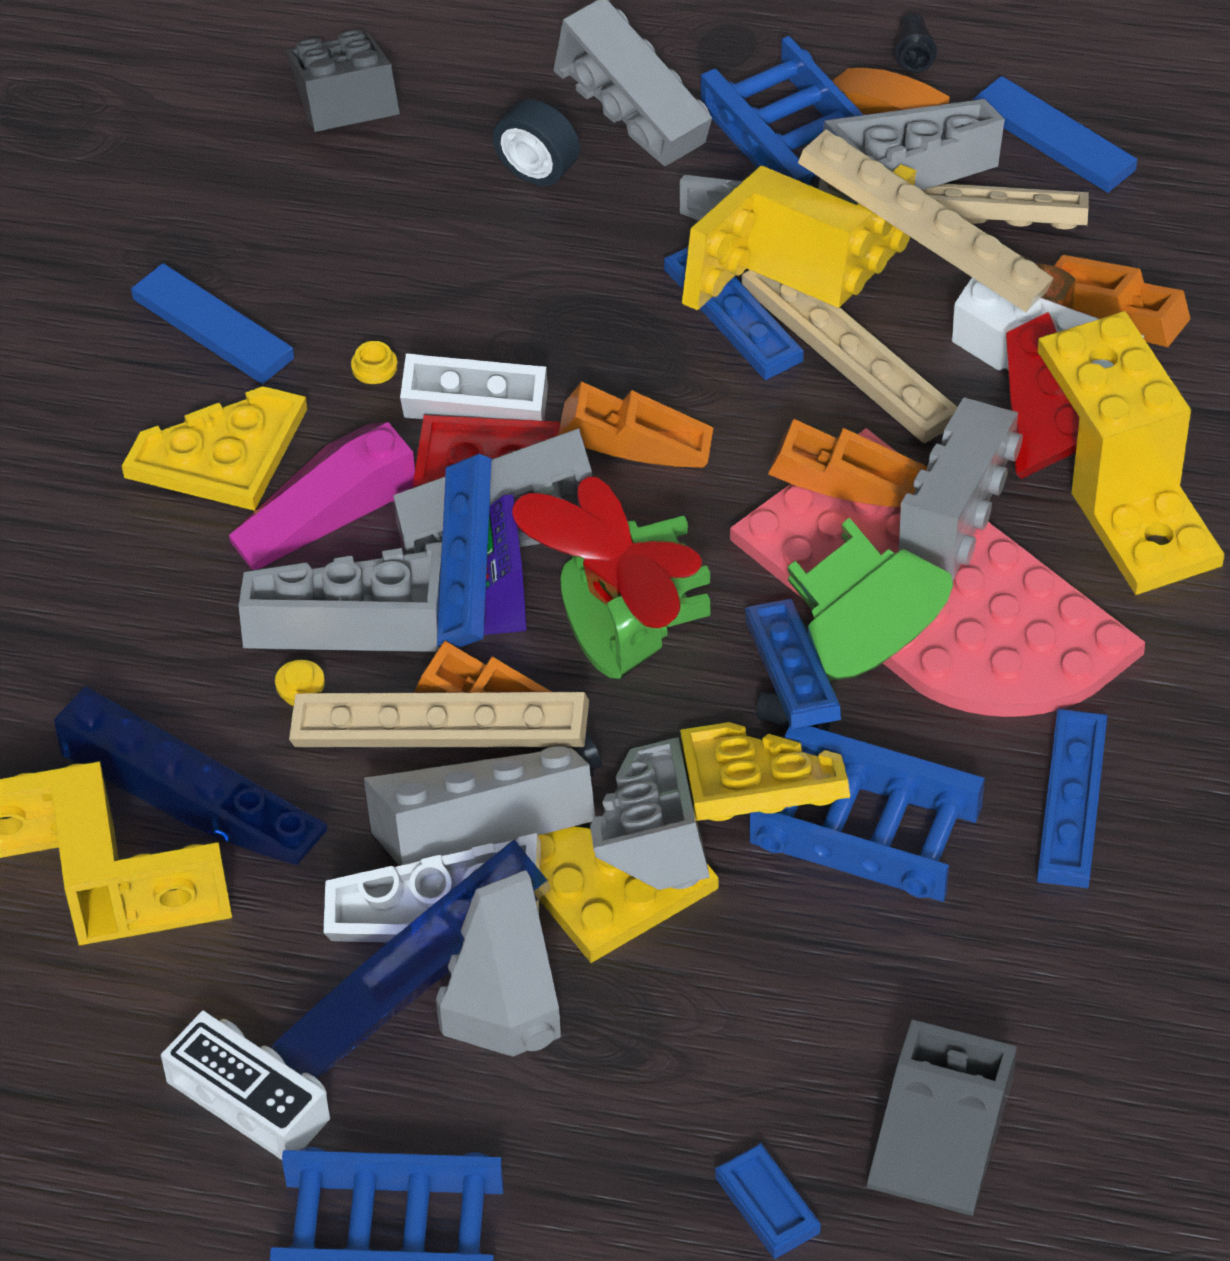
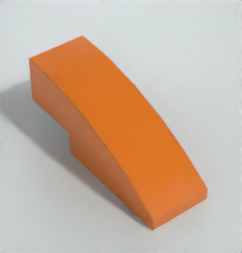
(886, 91)
(1113, 288)
(636, 428)
(844, 466)
(460, 673)

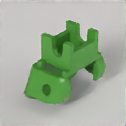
(868, 603)
(611, 633)

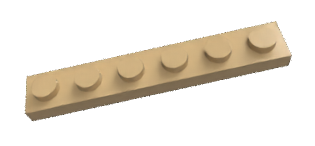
(1013, 205)
(926, 220)
(857, 356)
(440, 719)

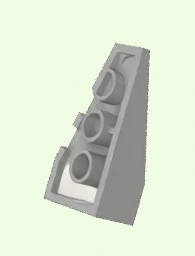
(652, 820)

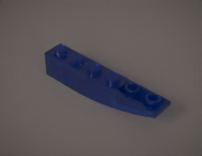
(183, 779)
(395, 972)

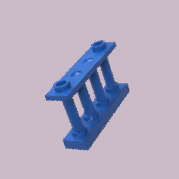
(750, 127)
(886, 773)
(366, 1172)

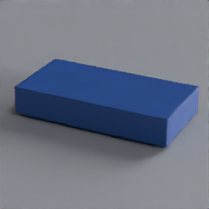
(767, 1201)

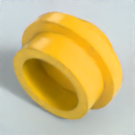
(374, 363)
(299, 678)

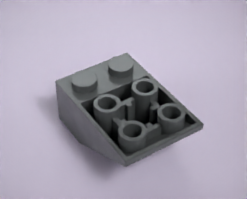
(343, 80)
(942, 1117)

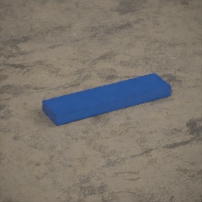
(1059, 135)
(212, 323)
(744, 323)
(464, 551)
(792, 664)
(1072, 798)

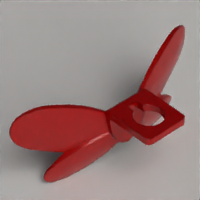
(603, 539)

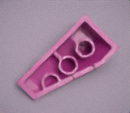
(327, 493)

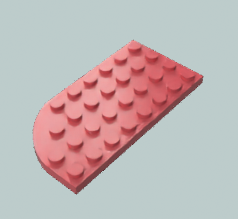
(1005, 640)

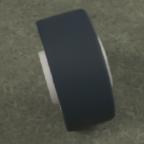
(536, 142)

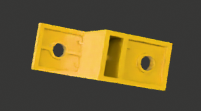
(790, 237)
(1130, 452)
(107, 894)

